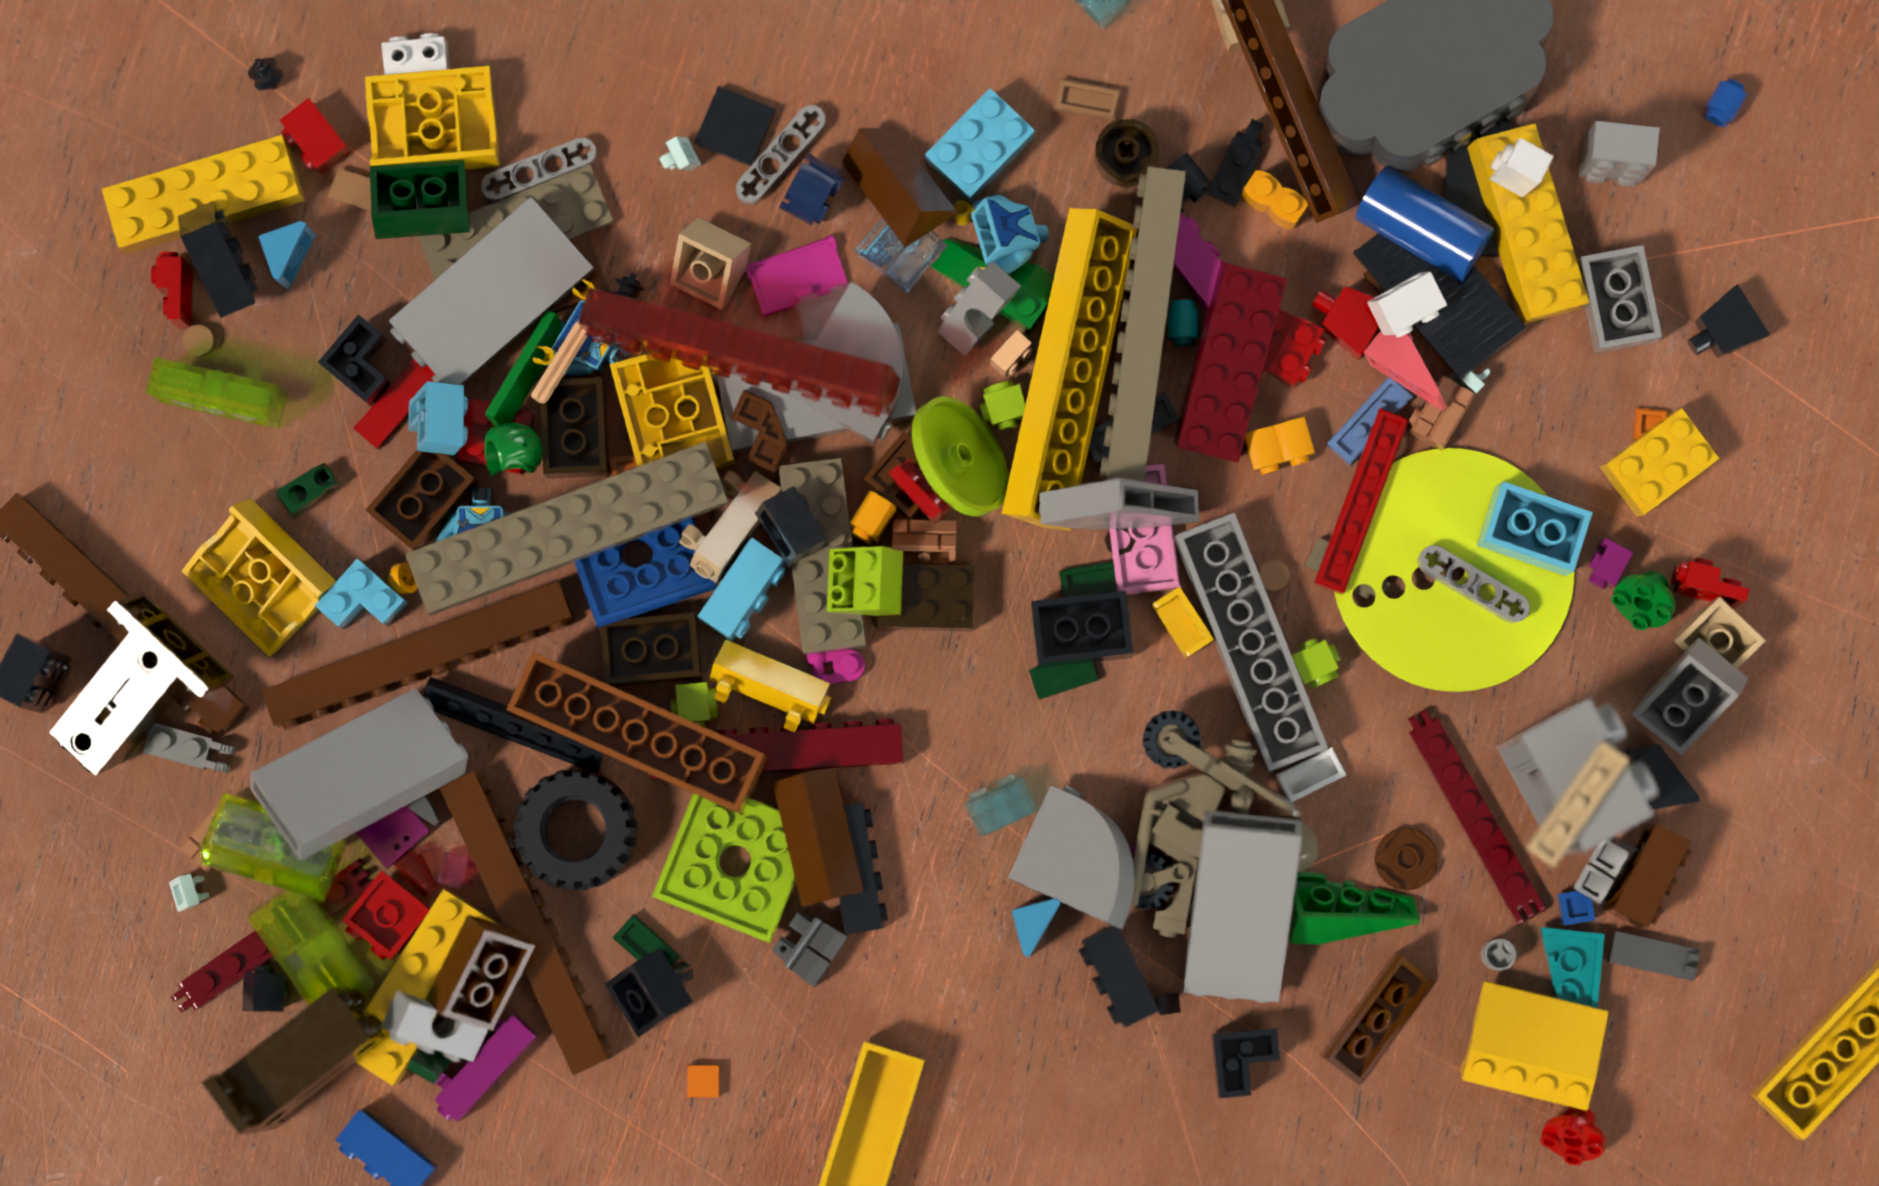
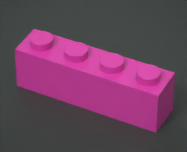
(1196, 261)

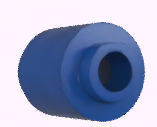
(1725, 102)

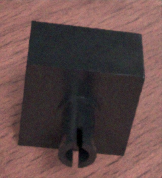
(651, 991)

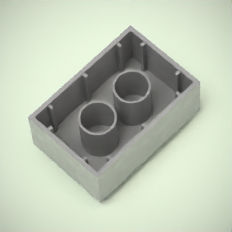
(1553, 753)

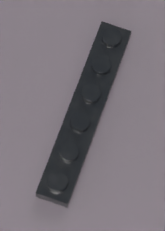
(495, 719)

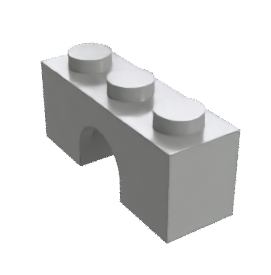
(987, 295)
(411, 1021)

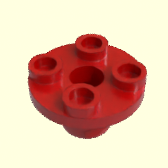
(1574, 1136)

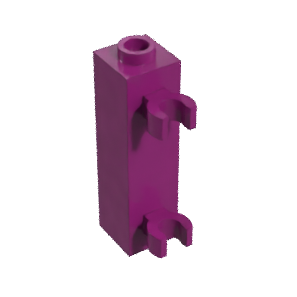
(490, 1063)

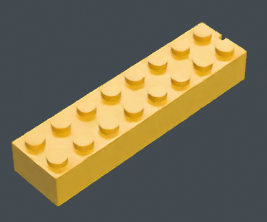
(872, 1118)

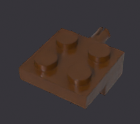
(881, 481)

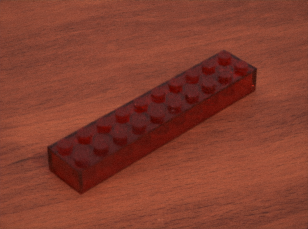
(739, 352)

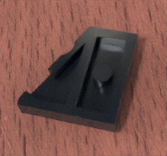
(1670, 782)

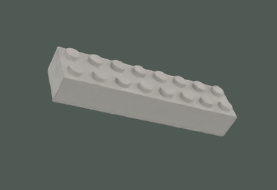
(1250, 642)

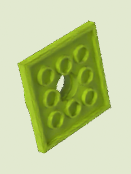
(699, 885)

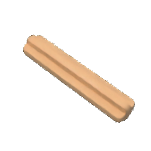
(559, 364)

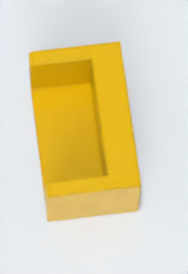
(1182, 622)

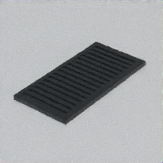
(1475, 317)

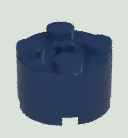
(811, 189)

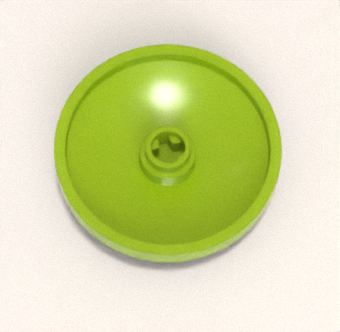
(960, 456)

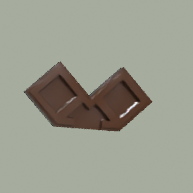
(761, 416)

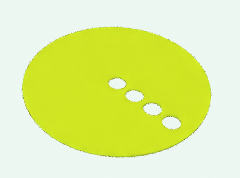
(1436, 633)

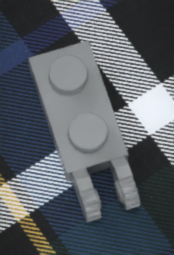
(185, 747)

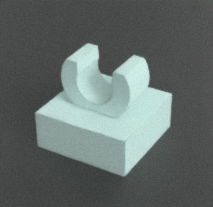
(680, 155)
(1471, 381)
(185, 893)

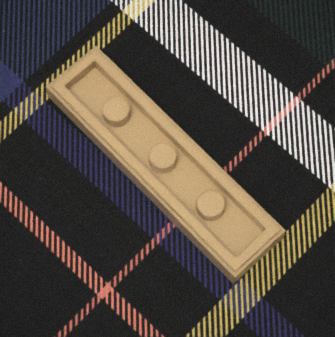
(1577, 804)

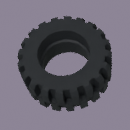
(533, 819)

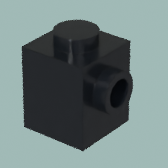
(264, 990)

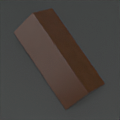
(896, 184)
(817, 836)
(1377, 1018)

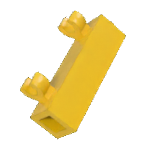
(769, 683)

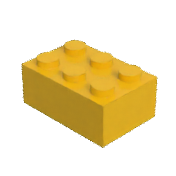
(1659, 462)

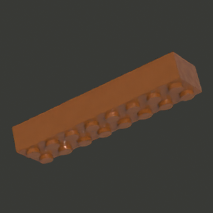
(637, 733)

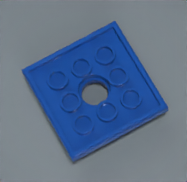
(622, 591)

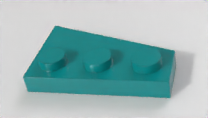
(1574, 964)

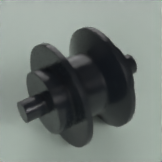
(265, 73)
(628, 286)

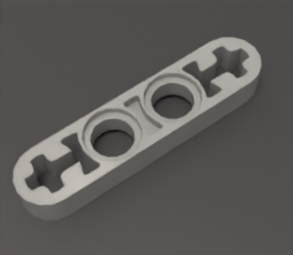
(777, 152)
(537, 165)
(1471, 588)

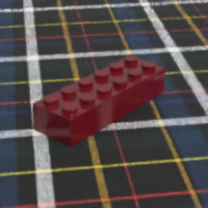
(1229, 361)

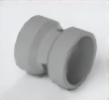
(1503, 955)

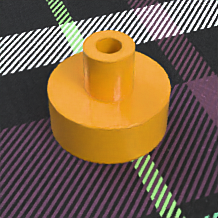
(401, 578)

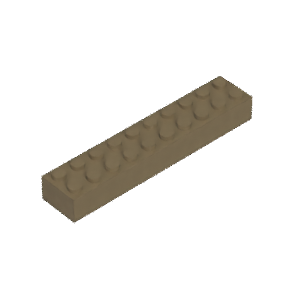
(1145, 324)
(566, 529)

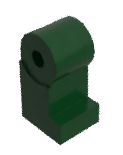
(307, 489)

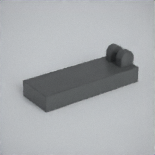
(1654, 955)

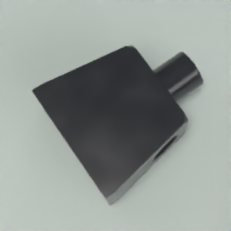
(1728, 326)

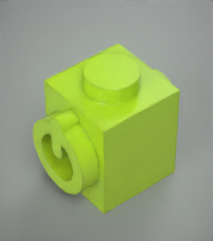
(1003, 405)
(1316, 663)
(695, 703)

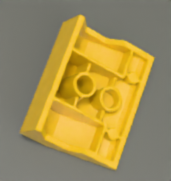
(433, 117)
(670, 409)
(259, 576)
(1535, 1045)

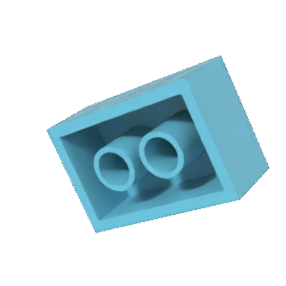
(980, 145)
(1534, 528)
(743, 590)

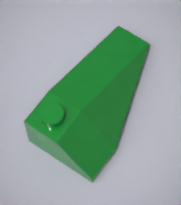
(1028, 303)
(1337, 911)

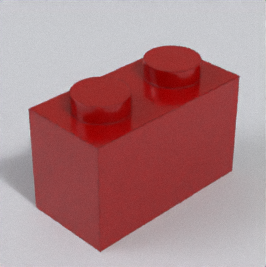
(314, 135)

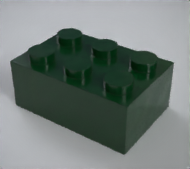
(419, 199)

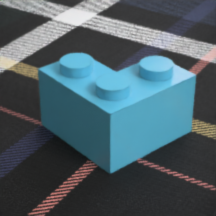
(438, 417)
(359, 589)

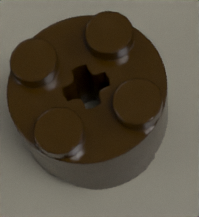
(1125, 135)

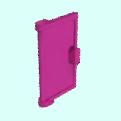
(796, 274)

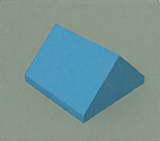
(286, 251)
(1032, 922)

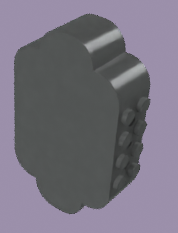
(1431, 75)

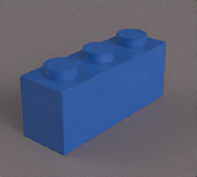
(384, 1151)

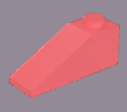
(1403, 364)

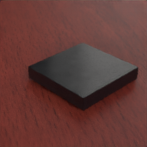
(734, 126)

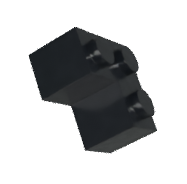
(349, 360)
(1232, 1054)

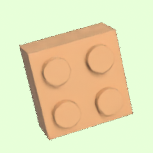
(1010, 354)

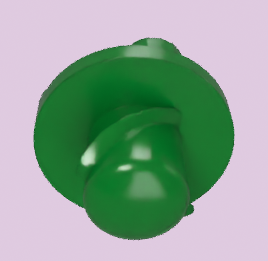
(1644, 600)

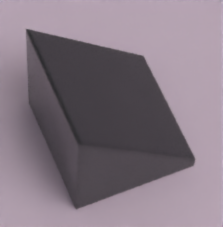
(1168, 1003)

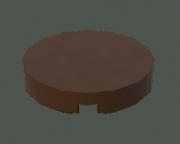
(1406, 859)

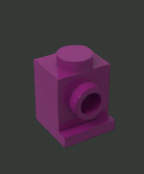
(1608, 564)

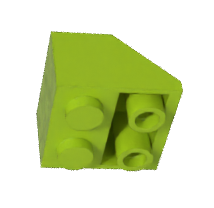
(865, 581)

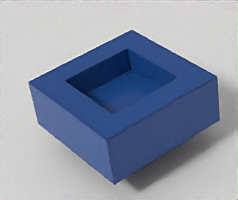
(1575, 908)

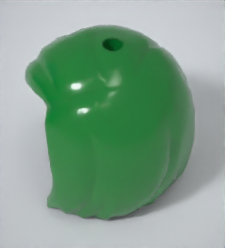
(512, 447)

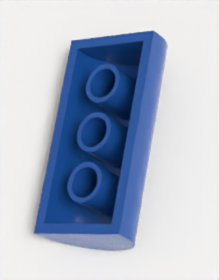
(1424, 223)

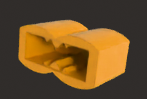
(1282, 204)
(1279, 445)
(872, 518)

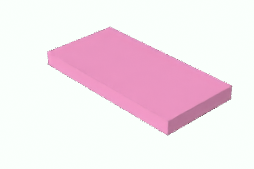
(1153, 558)

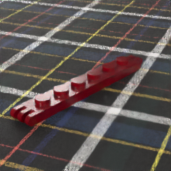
(1475, 817)
(251, 951)

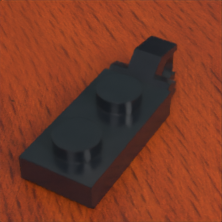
(1237, 165)

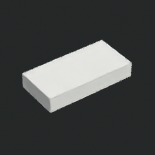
(1311, 775)

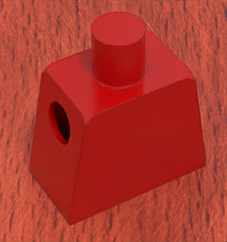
(1347, 319)

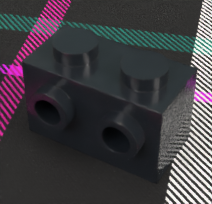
(791, 525)

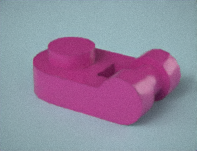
(847, 666)

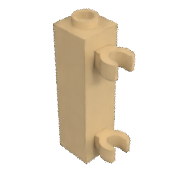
(733, 528)

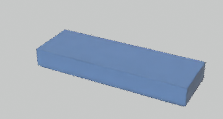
(1351, 438)

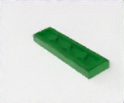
(524, 372)

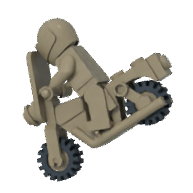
(1177, 807)

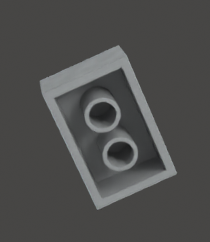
(1618, 153)
(1620, 299)
(1690, 696)

